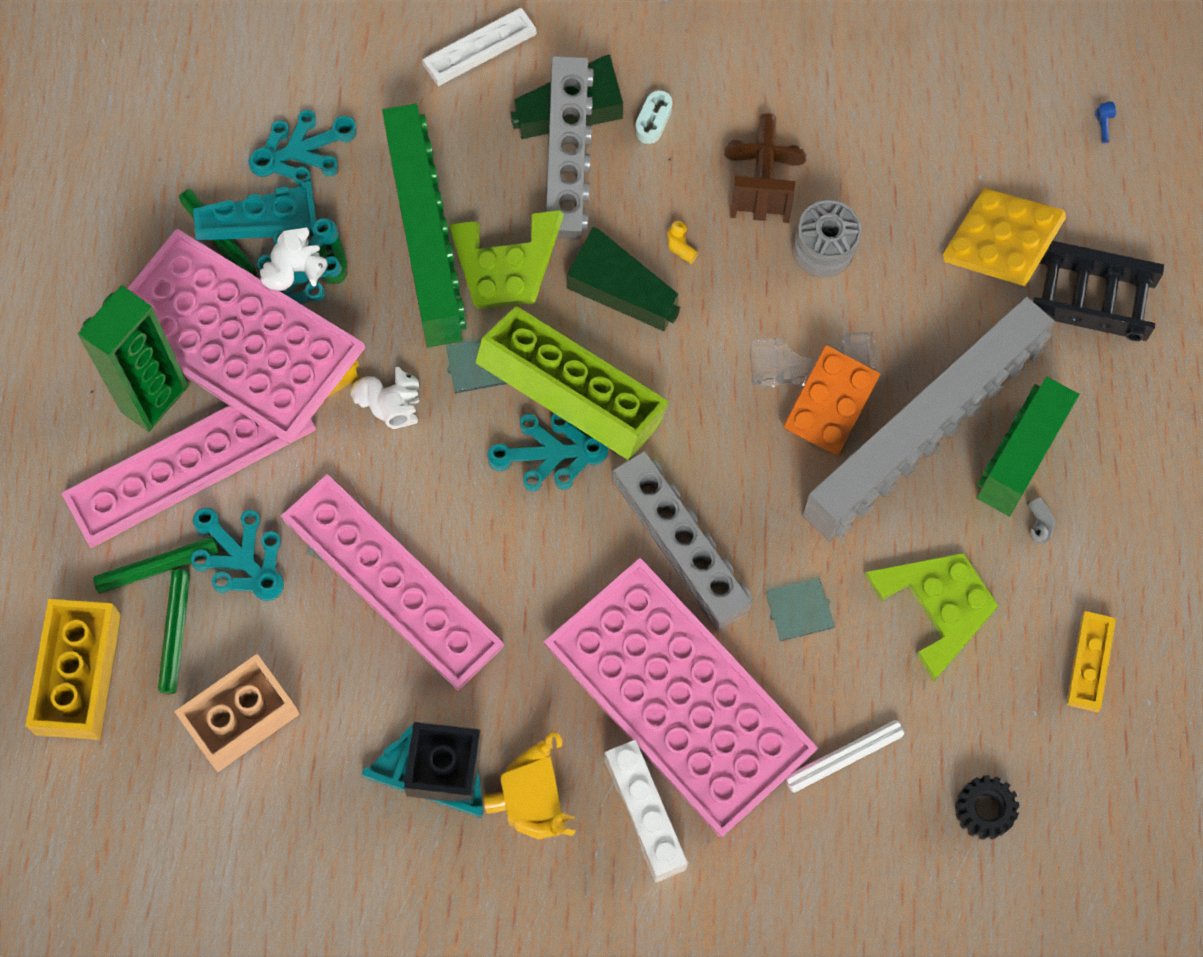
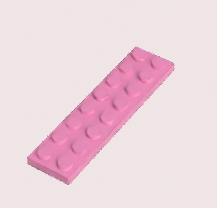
(169, 473)
(393, 582)

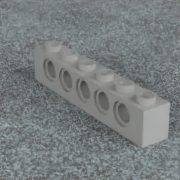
(565, 73)
(718, 608)

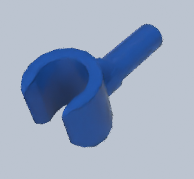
(1103, 113)

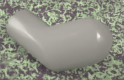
(1044, 521)

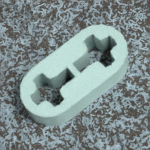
(659, 119)

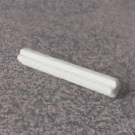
(844, 756)

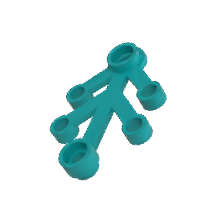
(299, 149)
(319, 238)
(552, 452)
(239, 557)

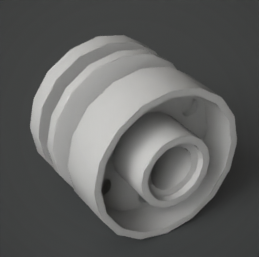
(826, 238)

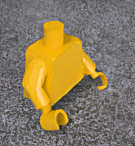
(531, 793)

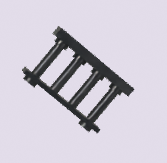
(1114, 269)

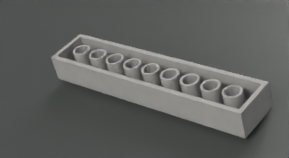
(927, 420)

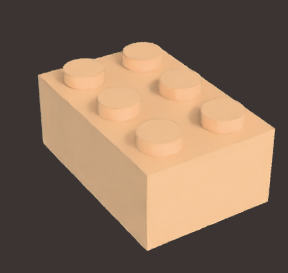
(237, 713)

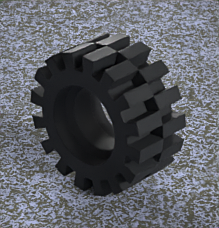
(996, 790)

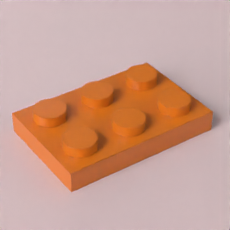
(831, 400)

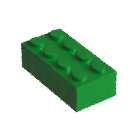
(1025, 445)

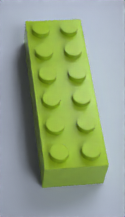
(571, 382)

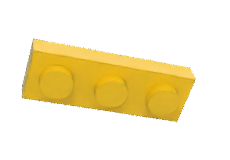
(1091, 661)

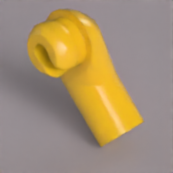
(677, 242)

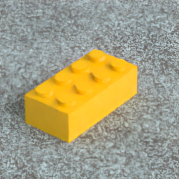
(73, 669)

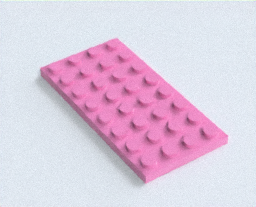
(242, 338)
(680, 697)

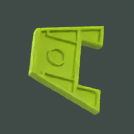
(509, 272)
(950, 598)

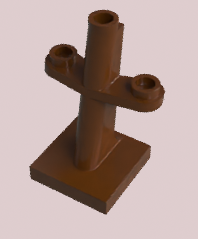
(763, 193)

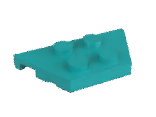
(391, 772)

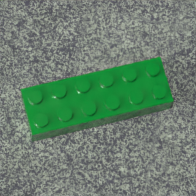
(133, 357)

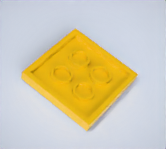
(1004, 236)

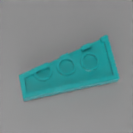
(257, 215)

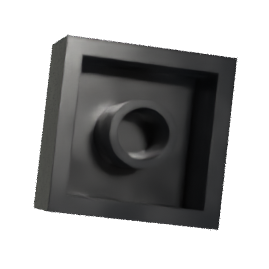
(443, 763)

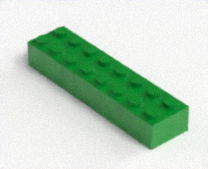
(424, 225)

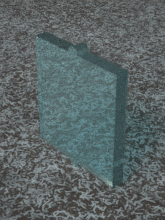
(464, 370)
(800, 609)

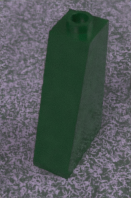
(533, 108)
(621, 282)

